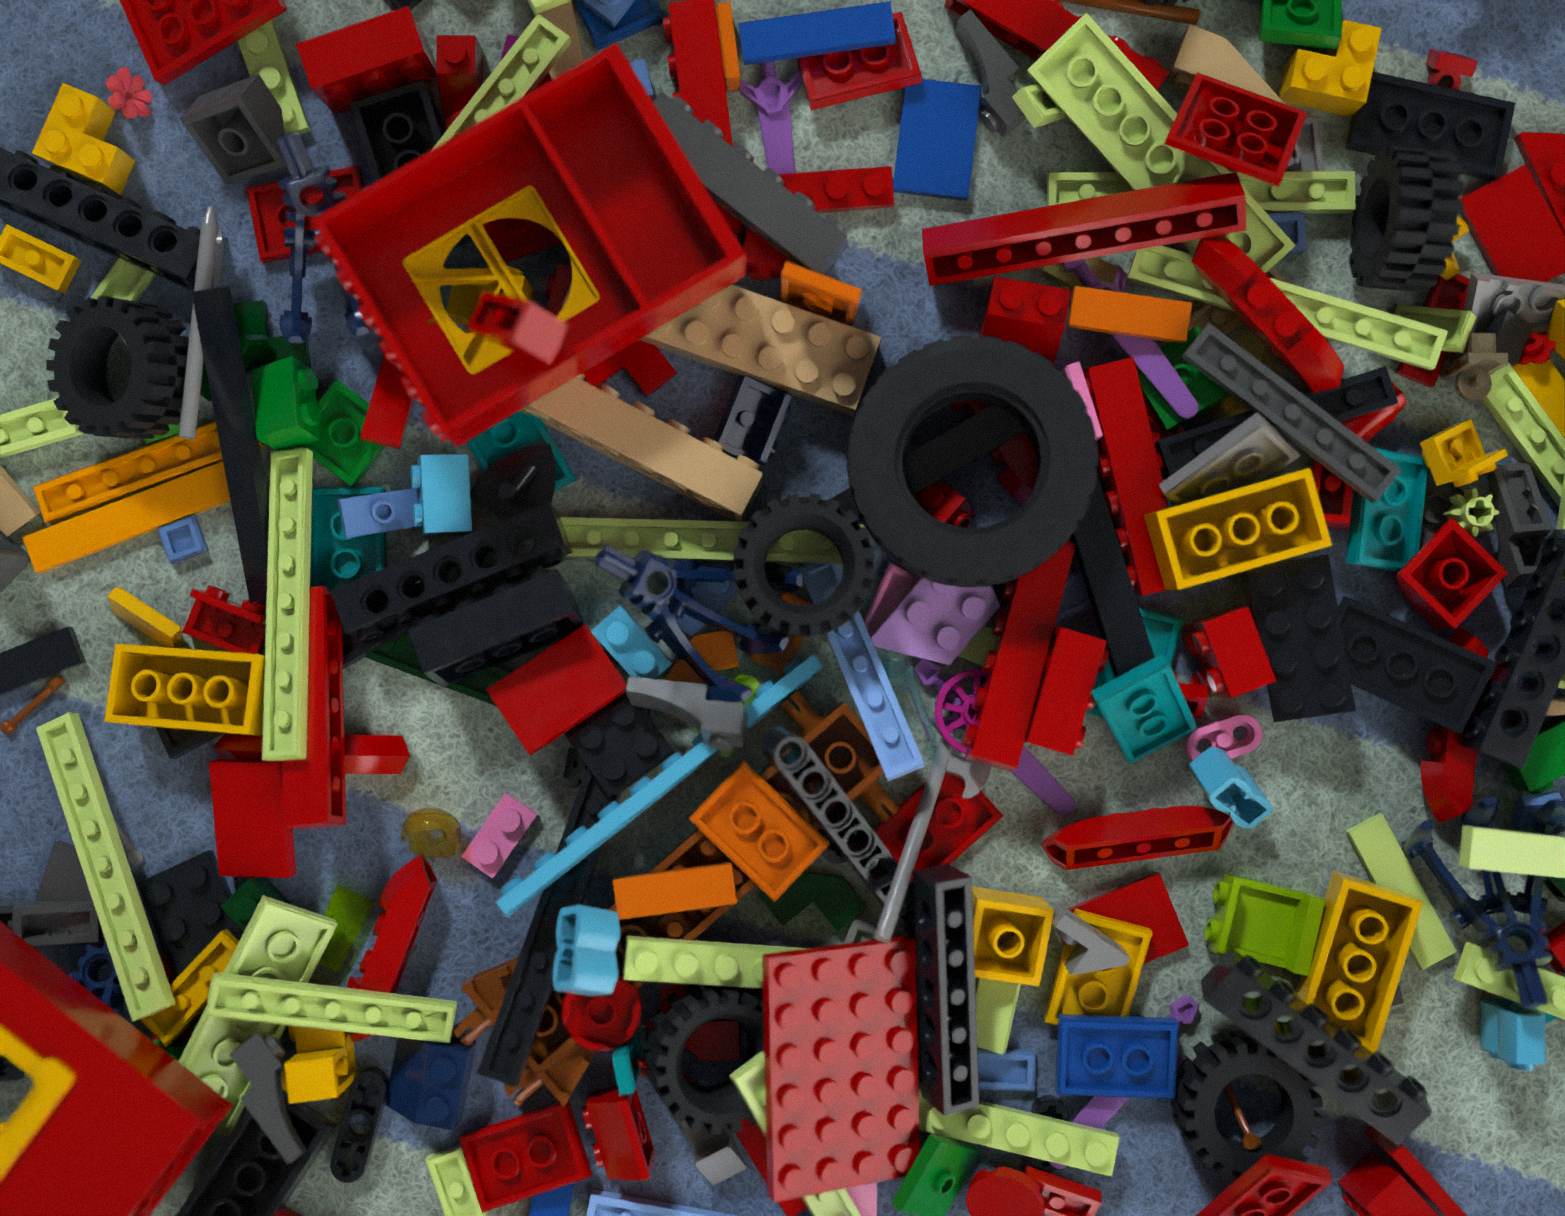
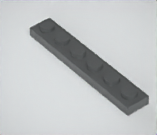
(1291, 413)

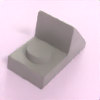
(1094, 949)
(715, 1154)

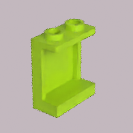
(1265, 922)

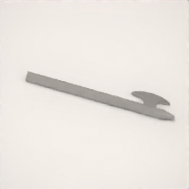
(209, 264)
(975, 777)

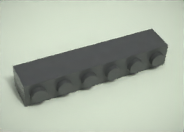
(754, 194)

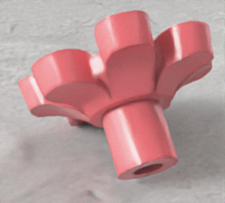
(128, 94)

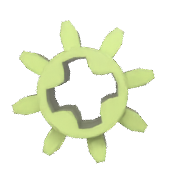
(1481, 507)

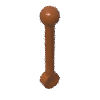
(9, 726)
(1250, 1140)

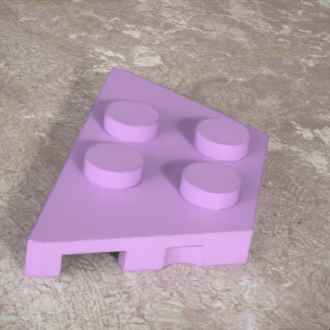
(936, 620)

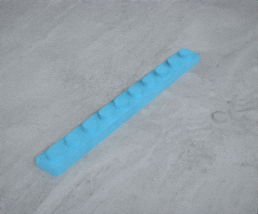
(647, 792)

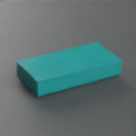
(625, 1064)

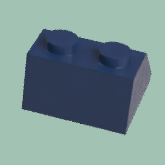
(431, 1081)

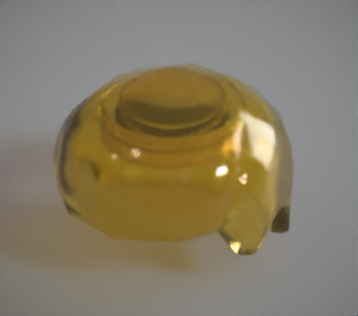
(420, 840)

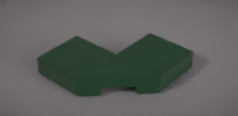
(253, 320)
(828, 892)

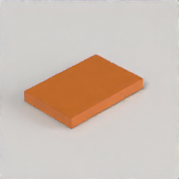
(819, 294)
(759, 830)

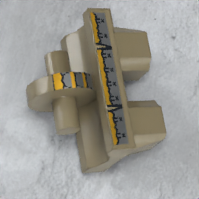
(1474, 366)

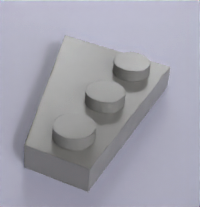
(1526, 298)

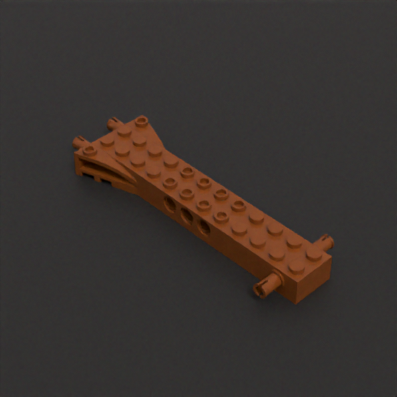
(555, 1057)

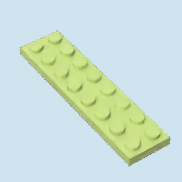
(1130, 125)

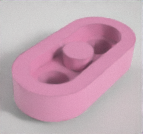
(1220, 735)

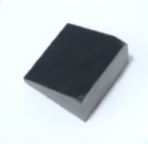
(1510, 334)

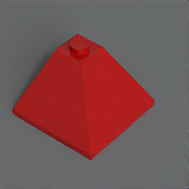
(1236, 129)

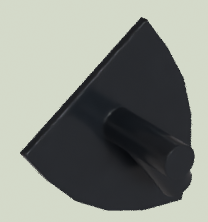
(517, 482)

